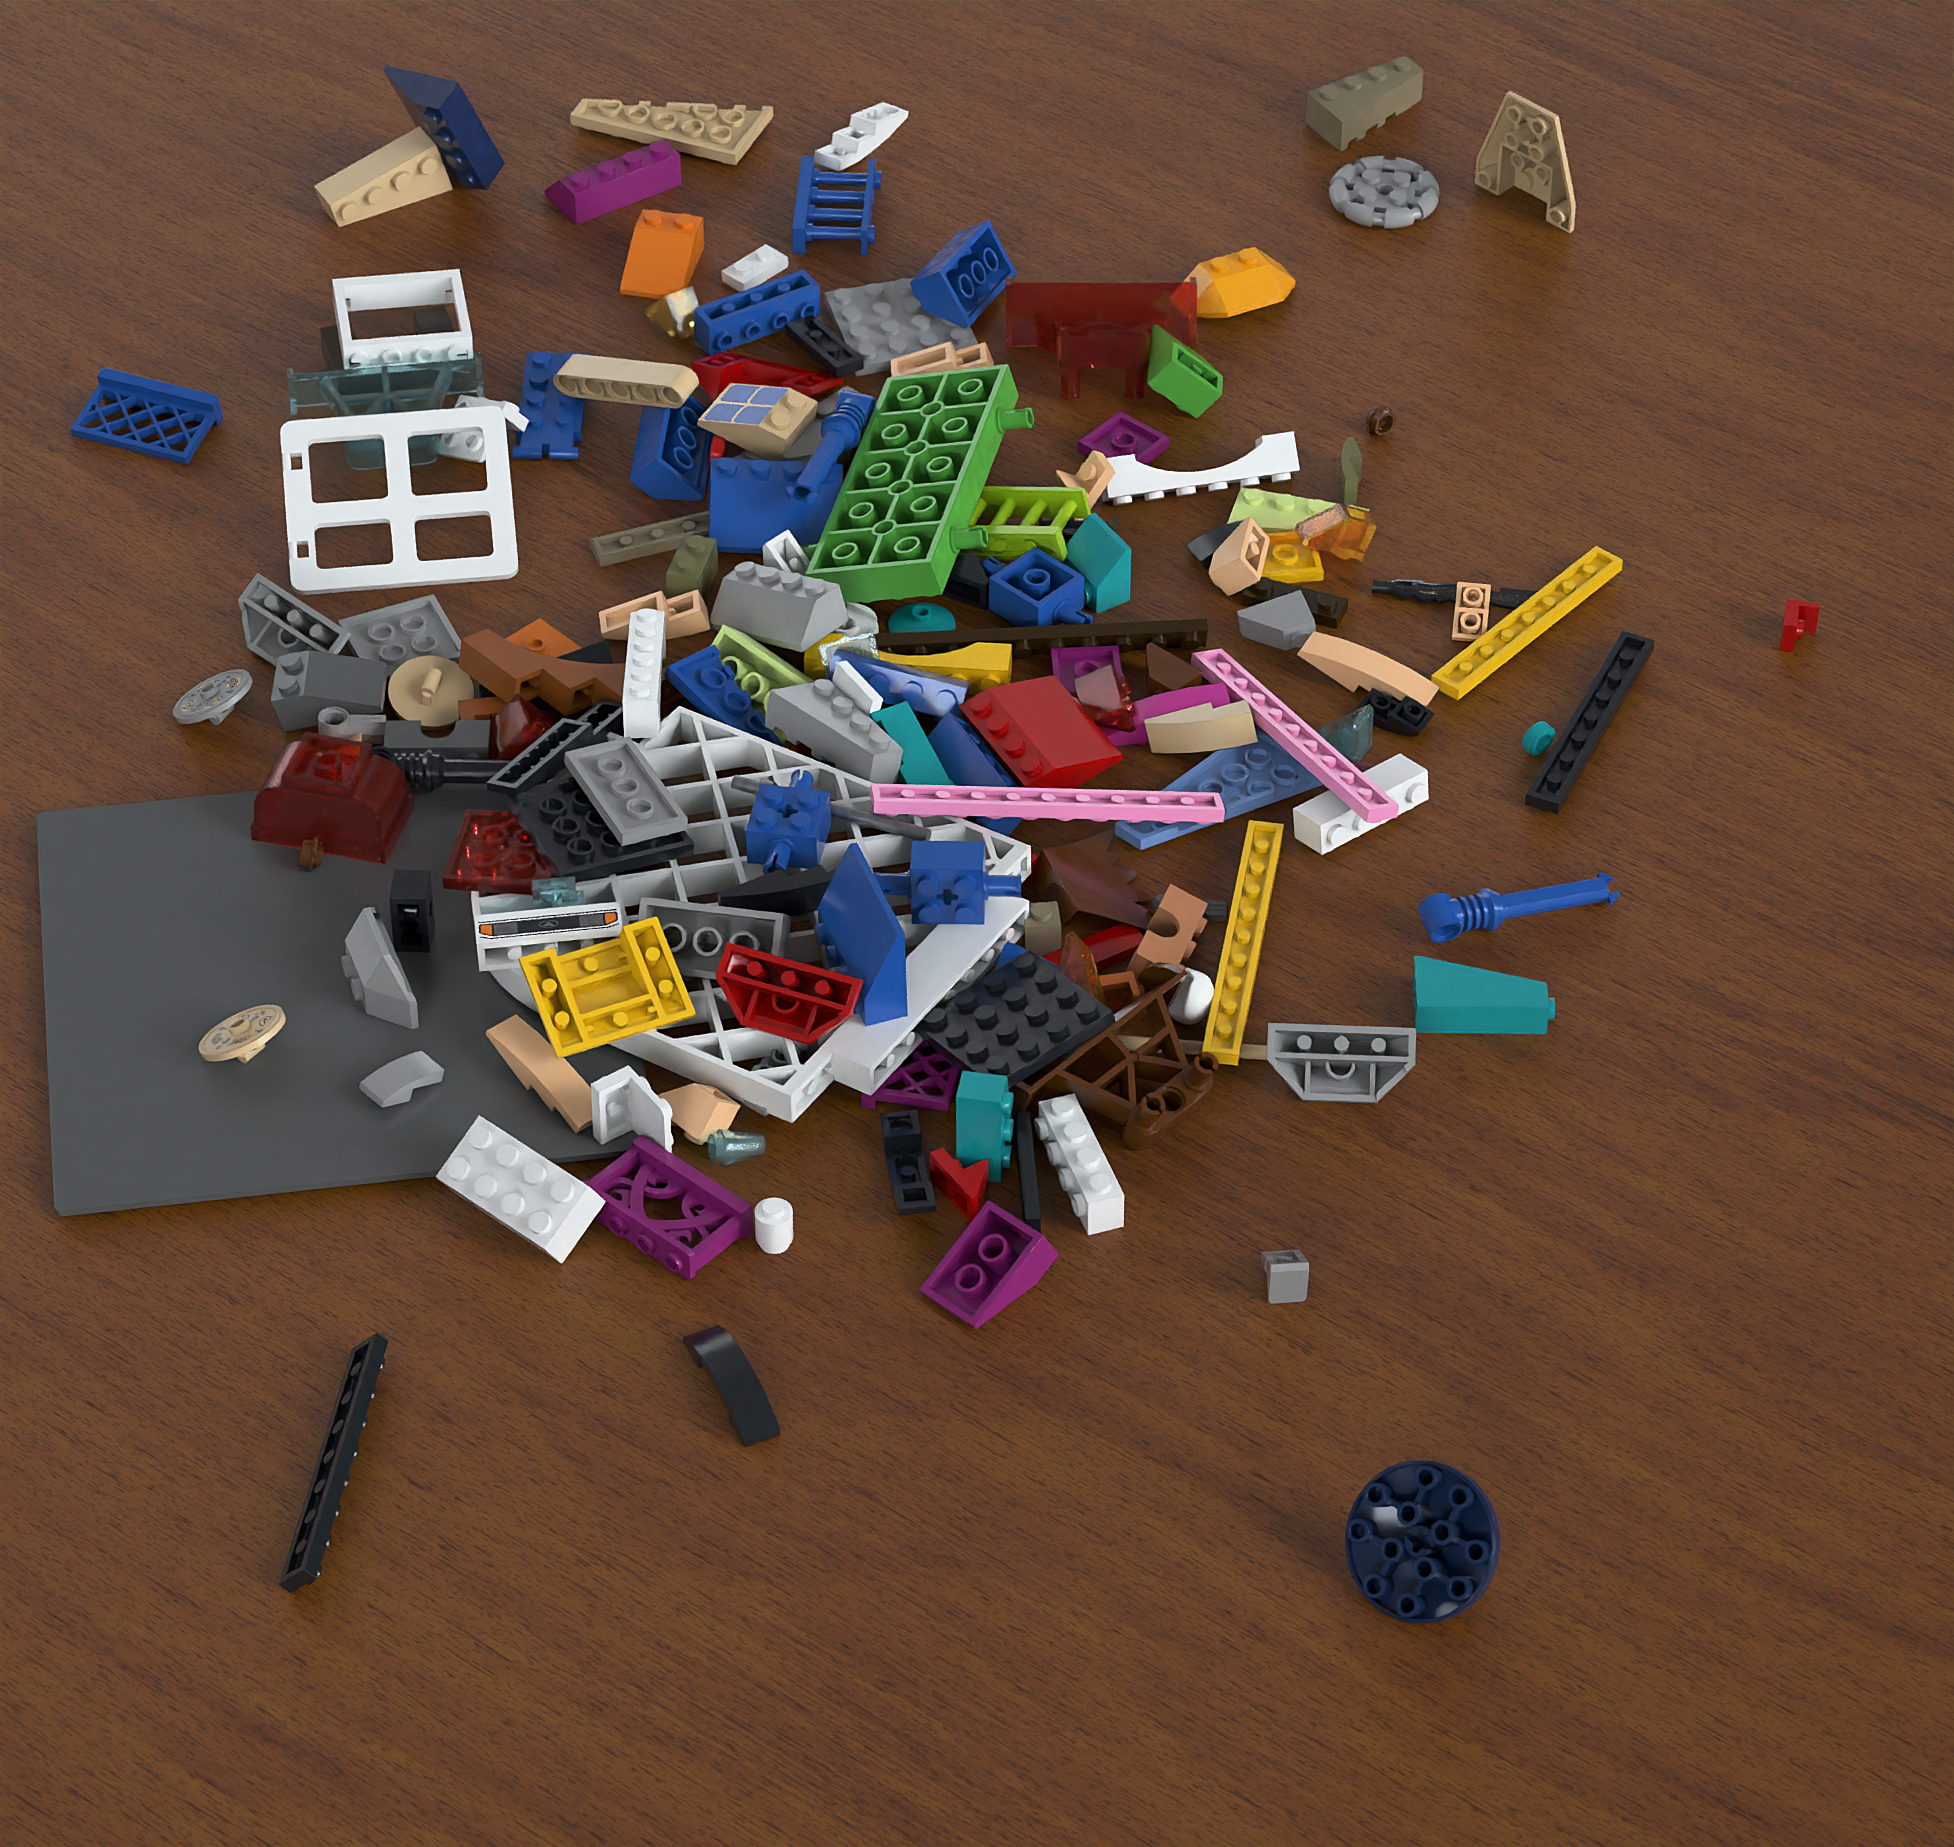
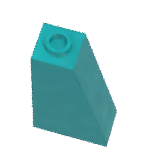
(1477, 1000)

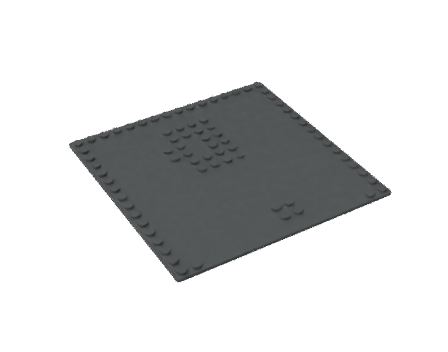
(179, 920)

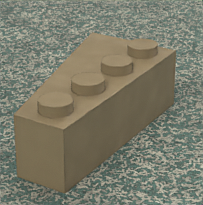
(1363, 100)

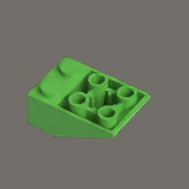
(1182, 374)

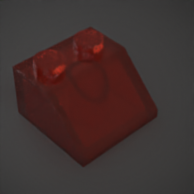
(518, 727)

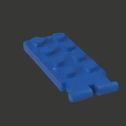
(553, 417)

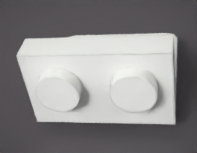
(470, 444)
(626, 1104)

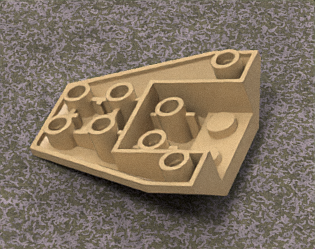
(1528, 152)

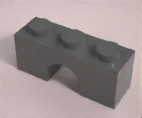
(468, 740)

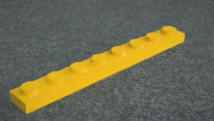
(1526, 622)

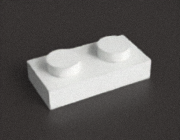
(754, 268)

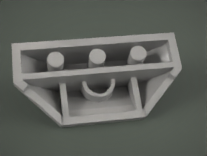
(282, 624)
(377, 972)
(1340, 1060)

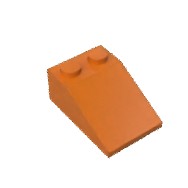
(662, 254)

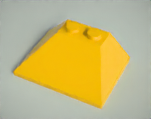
(607, 989)

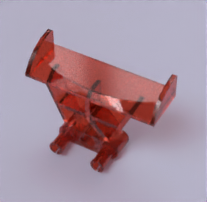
(1099, 324)

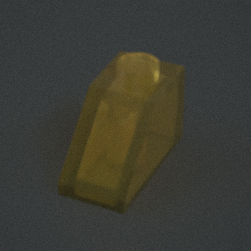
(674, 313)

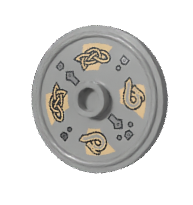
(213, 697)

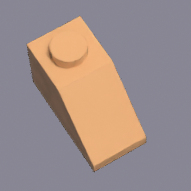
(1240, 558)

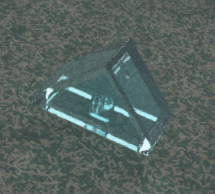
(1351, 733)

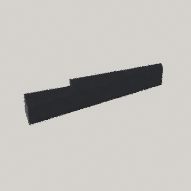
(547, 753)

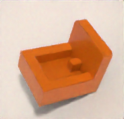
(1120, 989)

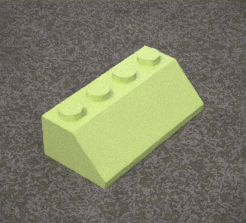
(756, 670)

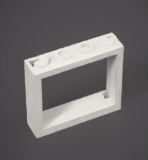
(396, 292)

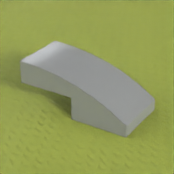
(397, 1079)

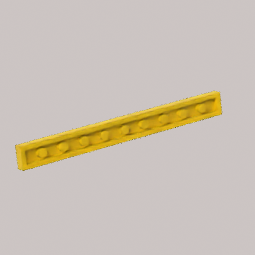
(1243, 942)

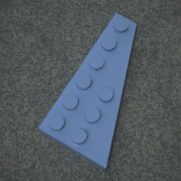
(1243, 776)

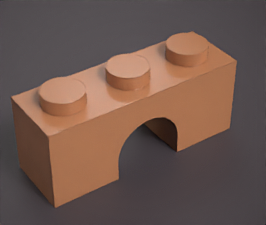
(1175, 922)

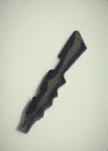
(1445, 592)

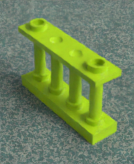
(1031, 503)

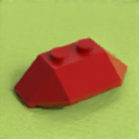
(785, 994)

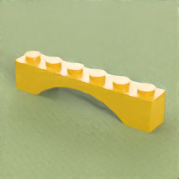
(980, 663)

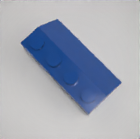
(964, 275)
(672, 452)

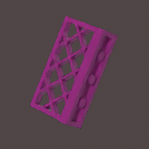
(914, 1093)

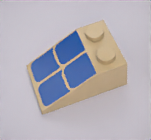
(760, 418)

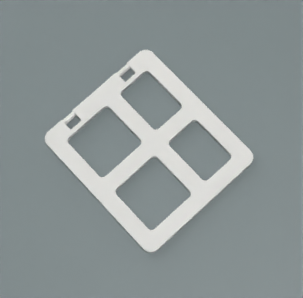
(400, 507)

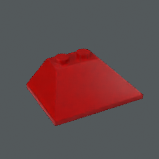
(728, 367)

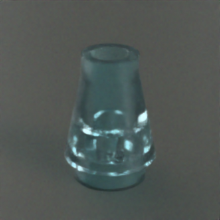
(733, 1146)

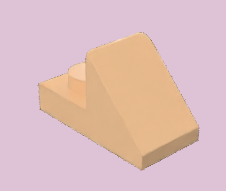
(1093, 476)

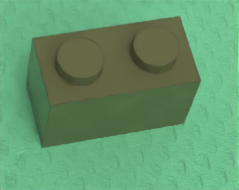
(692, 566)

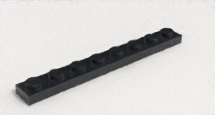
(1589, 722)
(333, 1464)

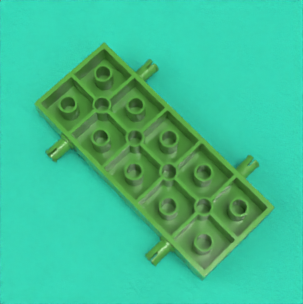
(916, 484)

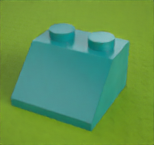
(1103, 562)

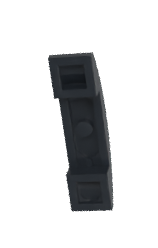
(906, 1163)
(736, 1384)

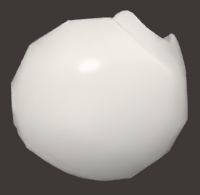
(1193, 998)

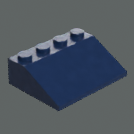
(451, 123)

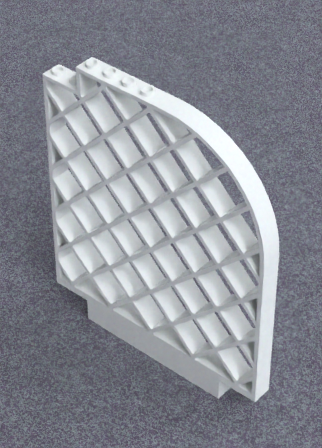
(853, 1054)

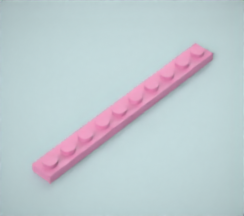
(1297, 737)
(1046, 803)

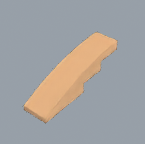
(1357, 665)
(538, 1068)

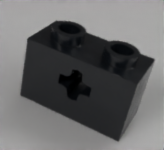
(412, 910)

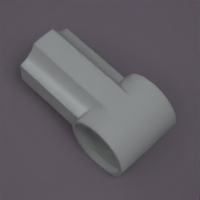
(338, 723)

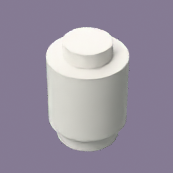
(774, 1225)

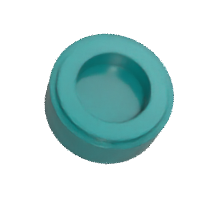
(1538, 738)

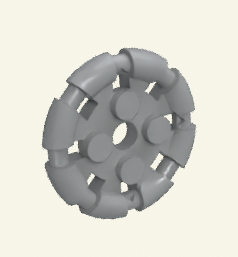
(1407, 192)

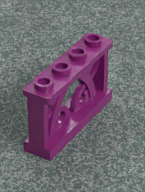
(662, 1238)

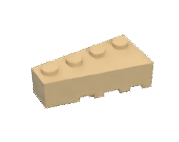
(385, 180)

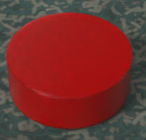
(717, 448)

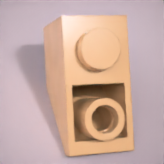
(700, 1110)

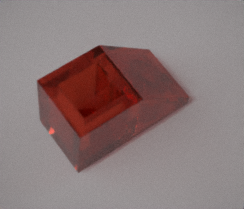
(1106, 699)

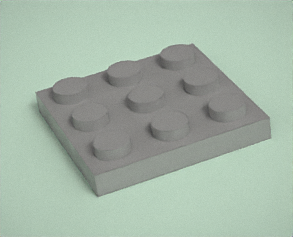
(402, 633)

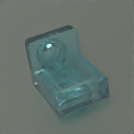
(556, 893)

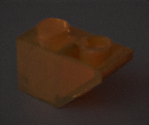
(1339, 530)

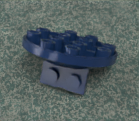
(1422, 1541)

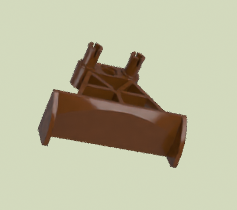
(1184, 1085)

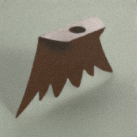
(1091, 882)

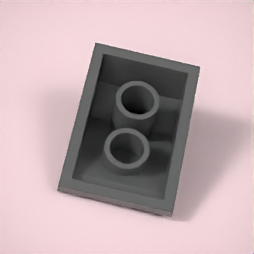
(320, 680)

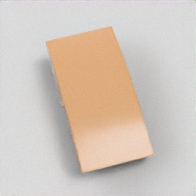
(1471, 611)

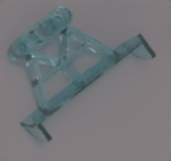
(386, 390)

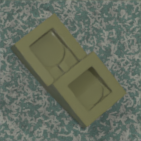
(1350, 471)

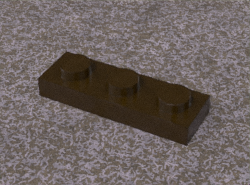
(1325, 607)

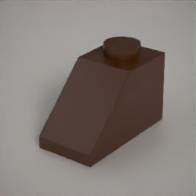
(1168, 672)

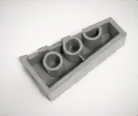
(834, 730)

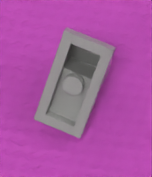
(1286, 1275)

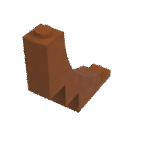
(560, 682)

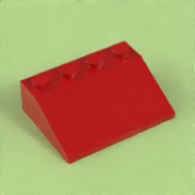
(1040, 733)

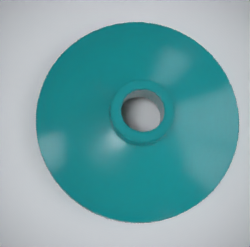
(921, 618)

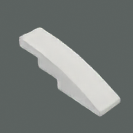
(864, 135)

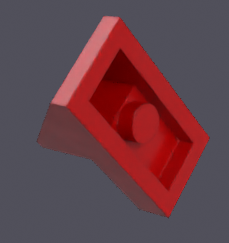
(961, 1186)

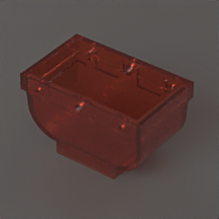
(336, 794)

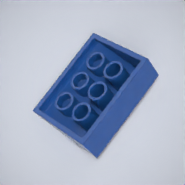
(752, 505)
(864, 939)

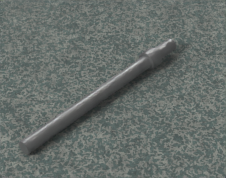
(848, 813)

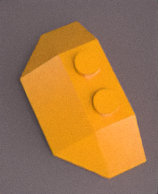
(1239, 283)

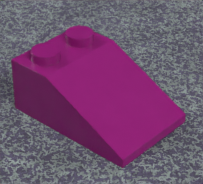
(989, 1266)

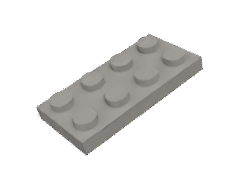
(625, 791)

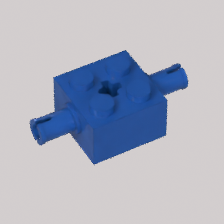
(1036, 591)
(788, 825)
(949, 883)

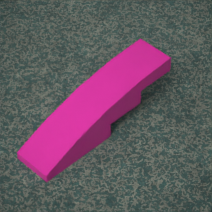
(1165, 704)

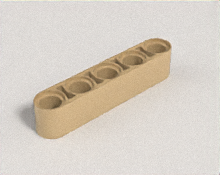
(626, 381)

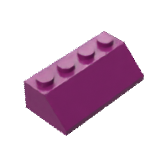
(617, 182)

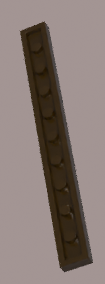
(1040, 639)

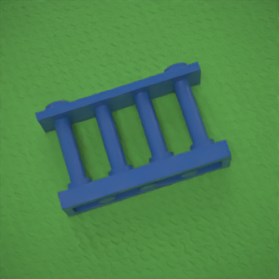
(809, 195)

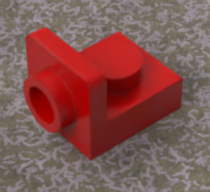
(1798, 618)

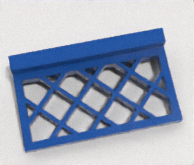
(156, 398)

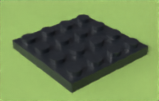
(577, 839)
(1014, 1020)

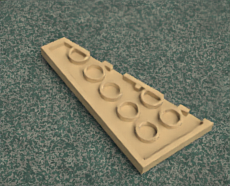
(685, 126)

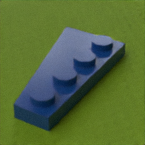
(715, 694)

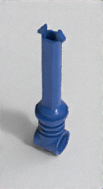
(839, 434)
(1448, 917)

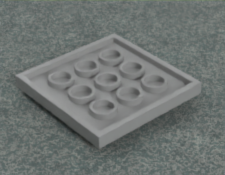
(889, 323)

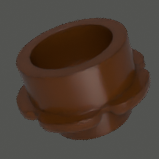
(1380, 420)
(310, 854)

